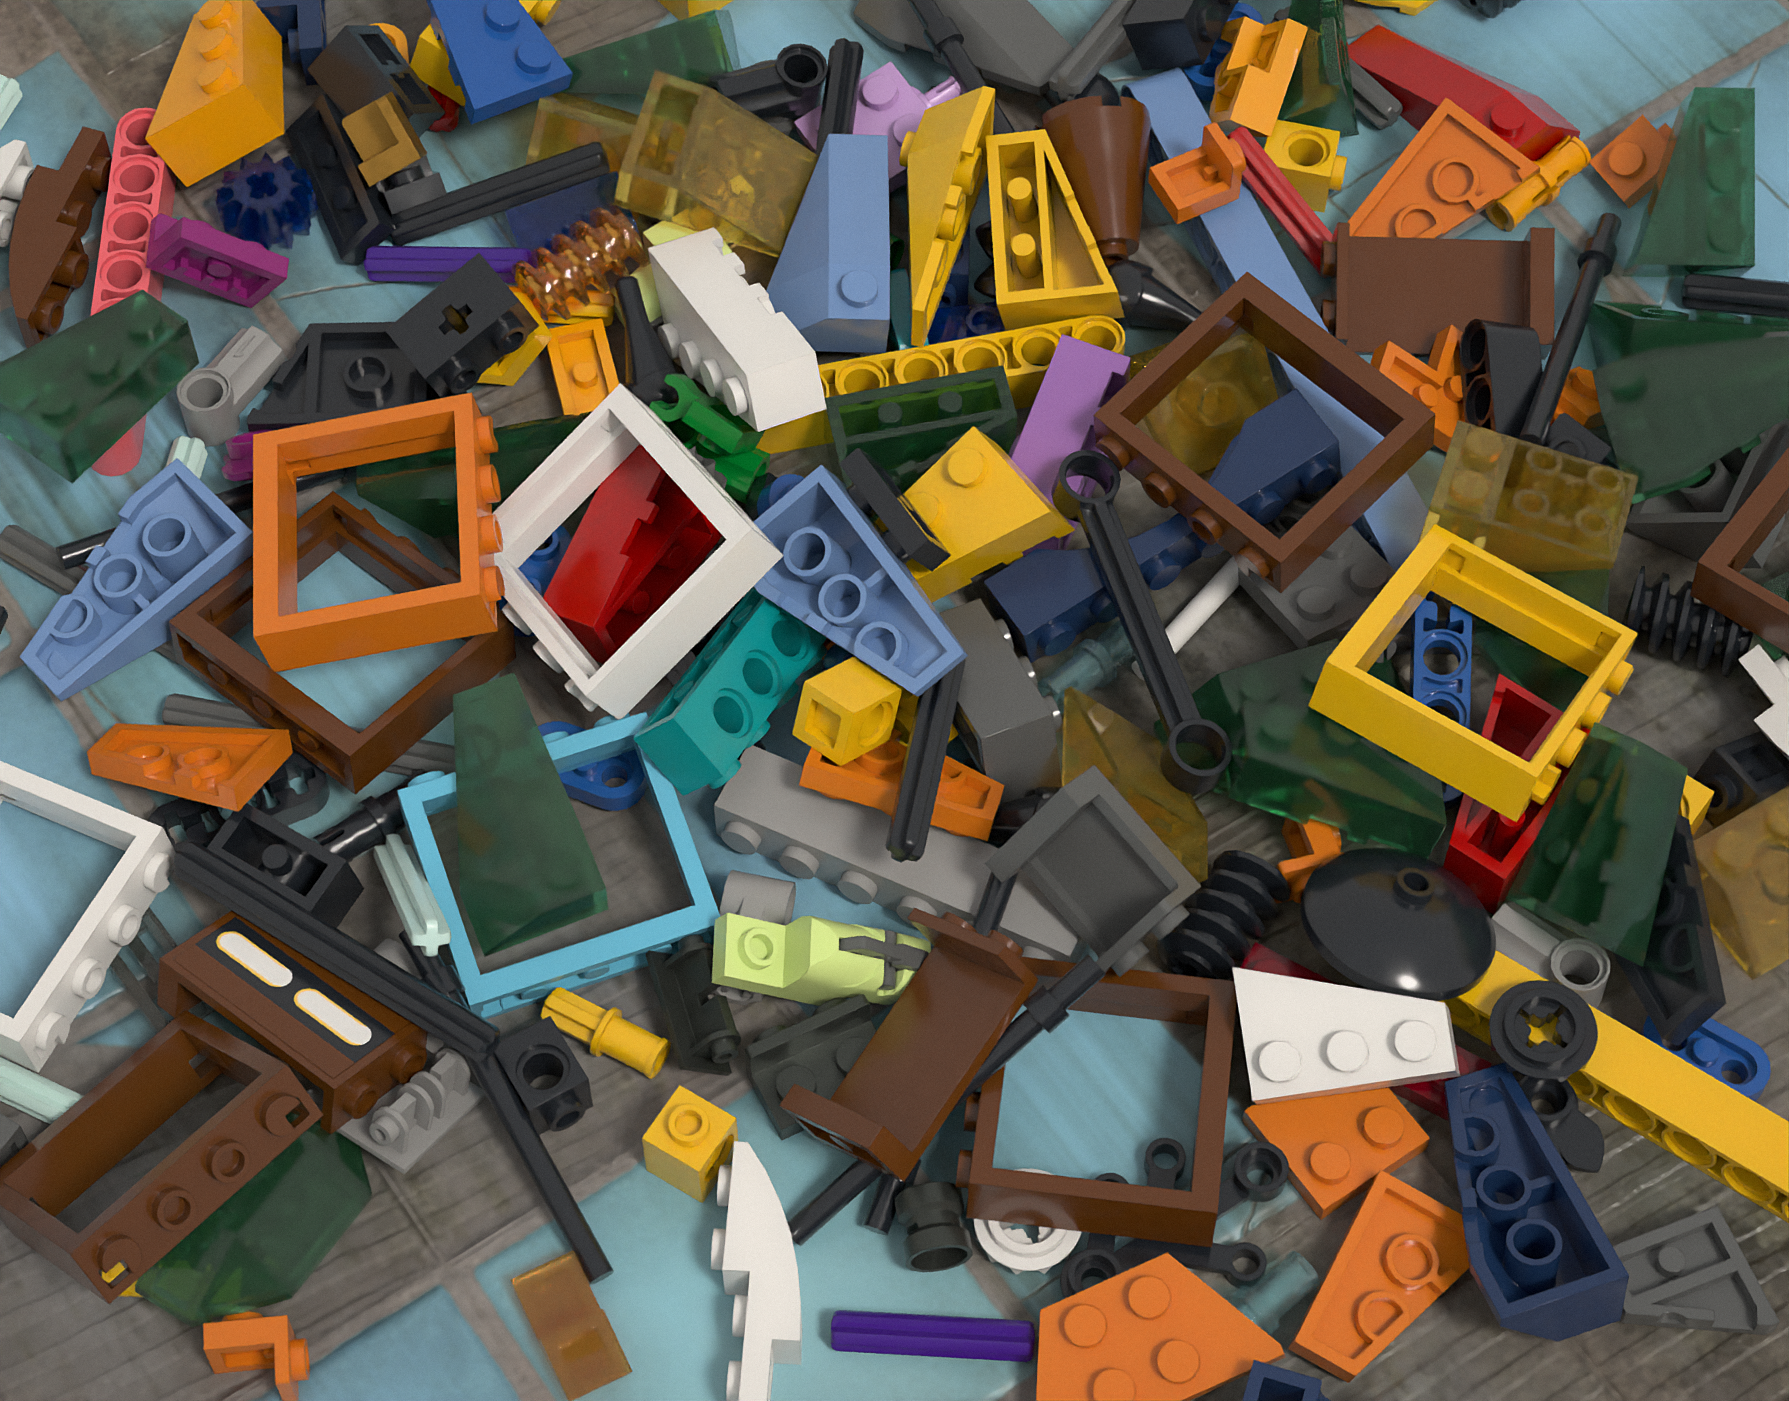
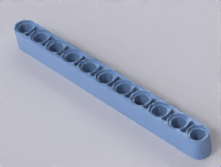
(1240, 241)

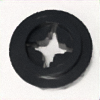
(1536, 1004)

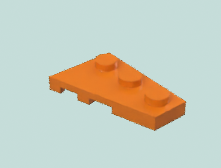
(1442, 179)
(192, 761)
(964, 798)
(1382, 1278)

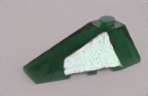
(684, 49)
(518, 835)

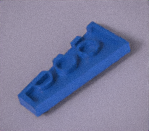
(497, 55)

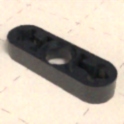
(288, 809)

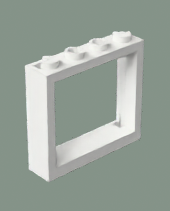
(687, 616)
(105, 926)

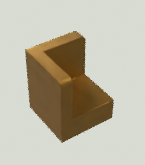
(383, 138)

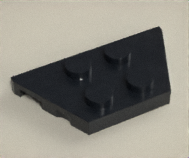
(341, 374)

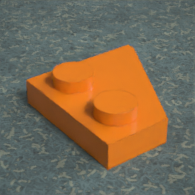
(1338, 1142)

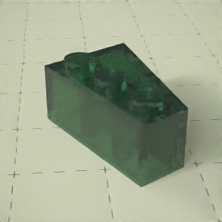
(1703, 191)
(93, 382)
(918, 421)
(1317, 769)
(1605, 844)

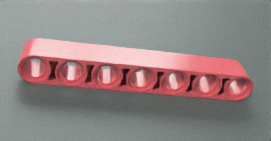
(137, 192)

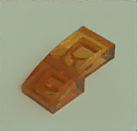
(570, 1326)

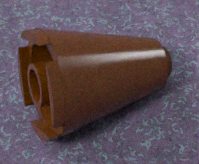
(1106, 167)

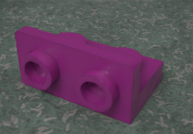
(214, 260)

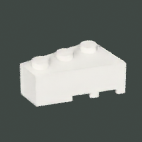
(1337, 1038)

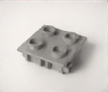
(416, 1113)

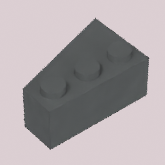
(1000, 709)

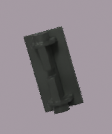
(699, 1027)

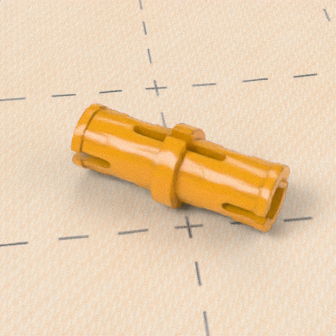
(1556, 168)

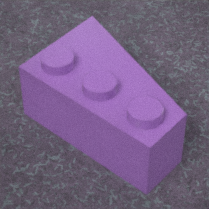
(1062, 419)

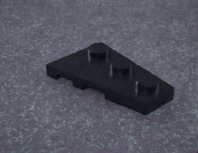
(1681, 967)

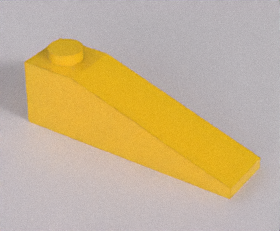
(943, 186)

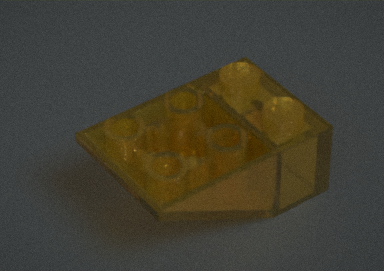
(714, 166)
(1530, 502)
(1132, 766)

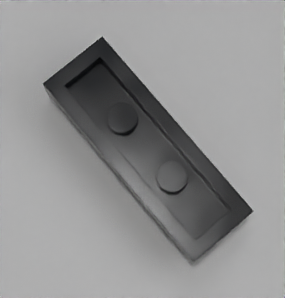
(347, 203)

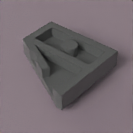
(1693, 1279)

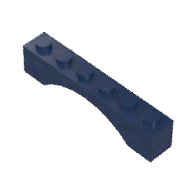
(1061, 592)

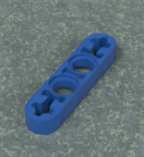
(1443, 690)

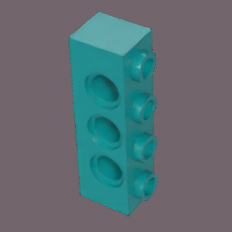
(729, 694)

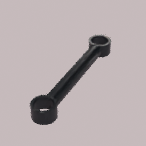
(1141, 622)

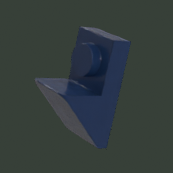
(302, 26)

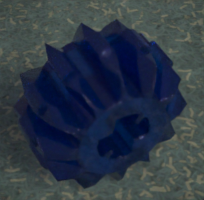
(267, 202)

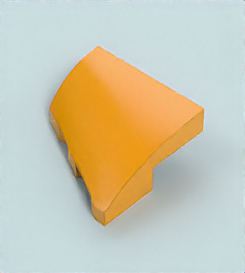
(1255, 74)

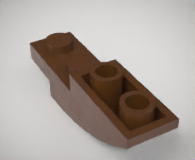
(46, 235)

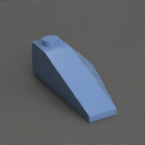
(838, 250)
(156, 563)
(852, 585)

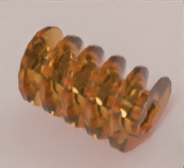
(579, 261)

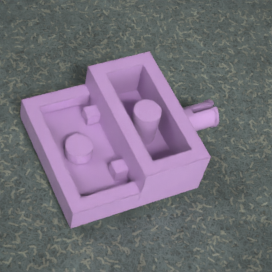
(885, 108)

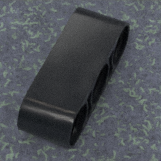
(1499, 374)

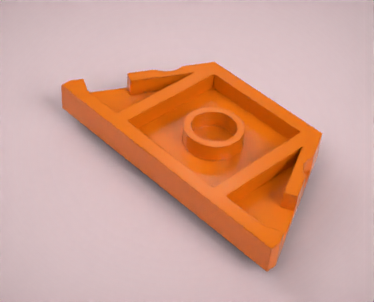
(1146, 1339)

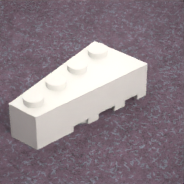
(731, 335)

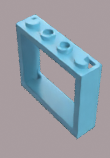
(591, 959)

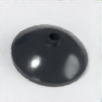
(1398, 923)

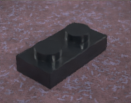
(878, 493)

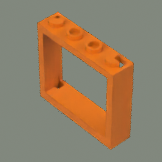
(393, 621)

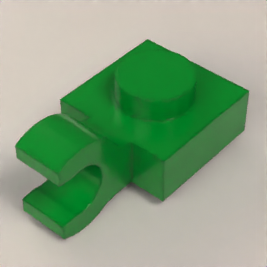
(709, 416)

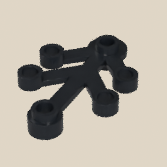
(1104, 1263)

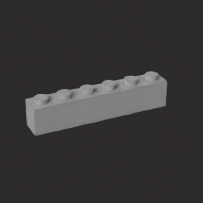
(845, 846)

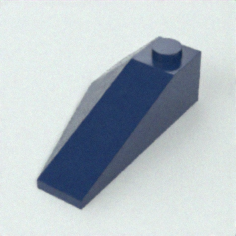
(1524, 1216)

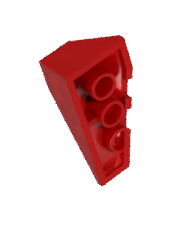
(1425, 77)

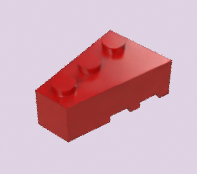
(628, 555)
(1485, 844)

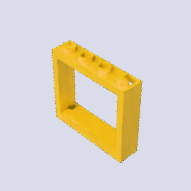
(1510, 602)

